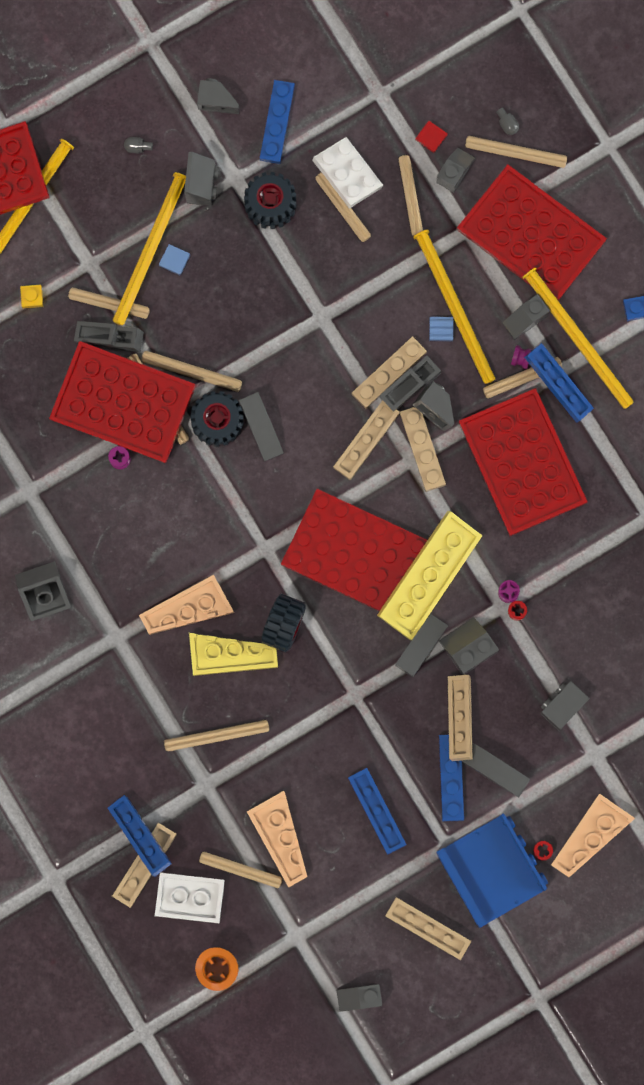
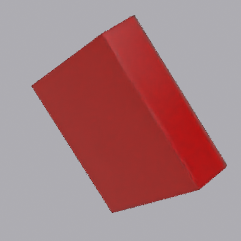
(431, 136)

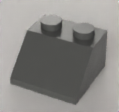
(200, 180)
(42, 591)
(469, 646)

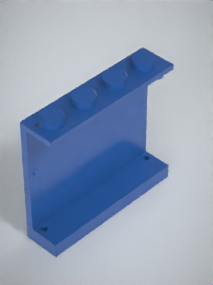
(492, 870)

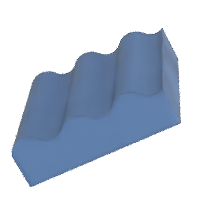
(174, 259)
(441, 329)

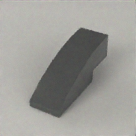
(109, 336)
(410, 383)
(261, 426)
(421, 645)
(497, 771)

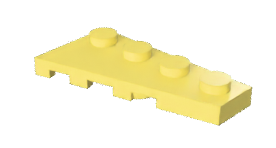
(224, 655)

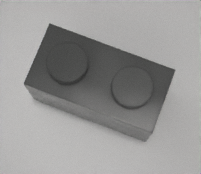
(564, 705)

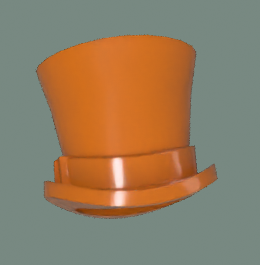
(216, 969)

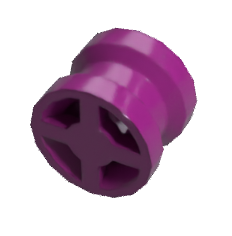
(518, 357)
(121, 462)
(508, 587)

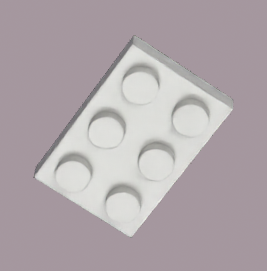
(347, 172)
(189, 898)

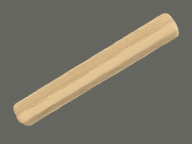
(410, 194)
(348, 214)
(105, 302)
(512, 381)
(240, 869)

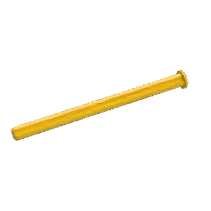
(48, 171)
(149, 249)
(455, 306)
(578, 338)

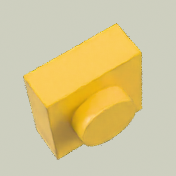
(31, 296)

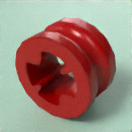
(512, 614)
(536, 852)

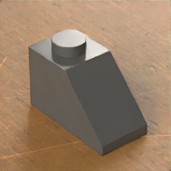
(216, 98)
(454, 169)
(526, 316)
(435, 405)
(359, 997)

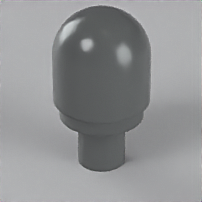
(508, 122)
(137, 145)

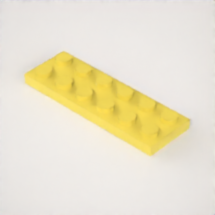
(429, 575)

